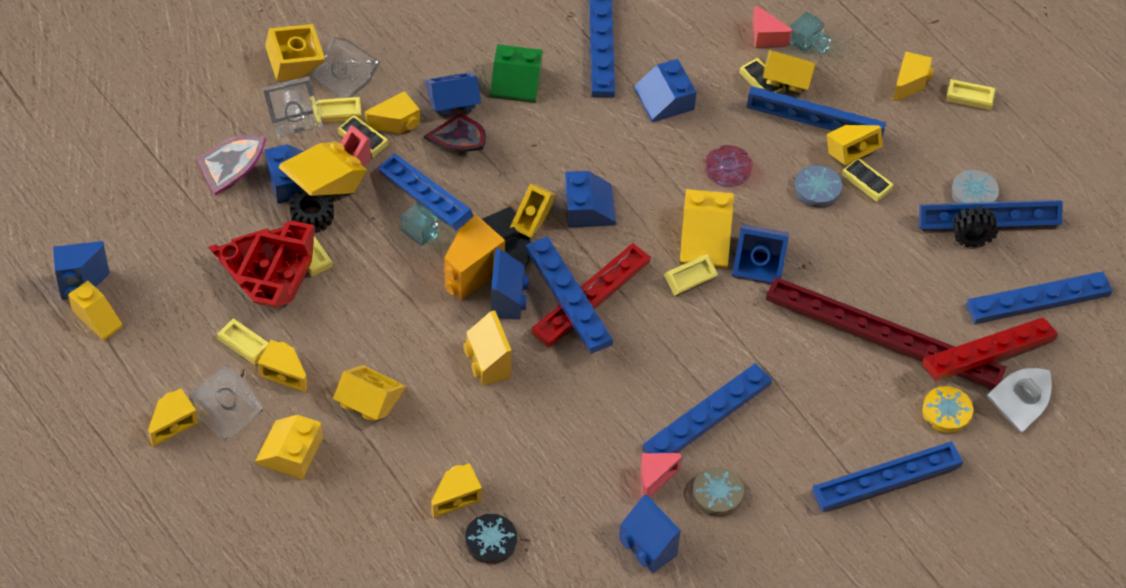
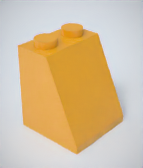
(471, 258)

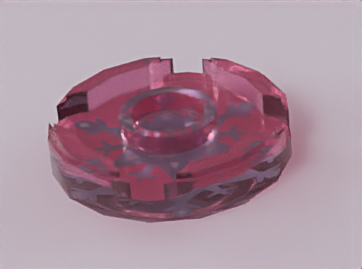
(728, 166)

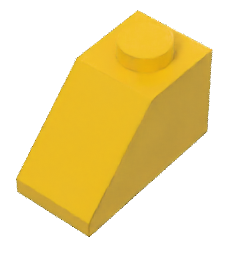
(913, 75)
(394, 115)
(854, 142)
(533, 210)
(94, 310)
(282, 366)
(171, 416)
(456, 490)

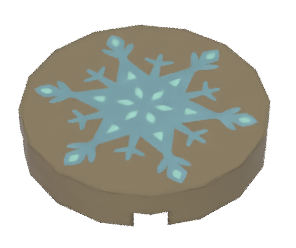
(718, 491)

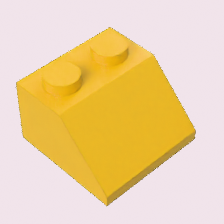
(293, 51)
(788, 70)
(488, 350)
(368, 392)
(291, 445)

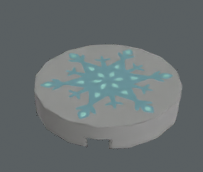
(974, 187)

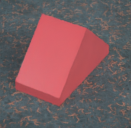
(769, 30)
(357, 145)
(657, 470)

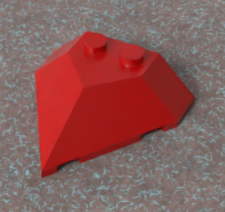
(269, 262)

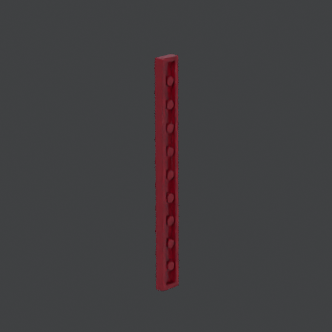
(872, 328)

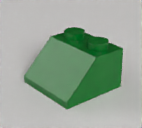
(516, 73)

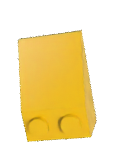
(325, 170)
(707, 226)

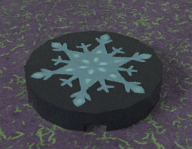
(491, 538)

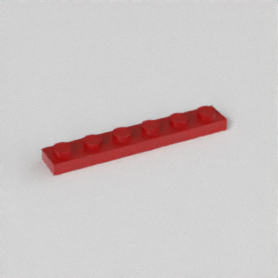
(596, 290)
(989, 349)

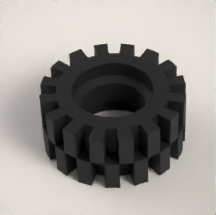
(318, 219)
(975, 226)

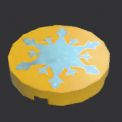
(947, 409)

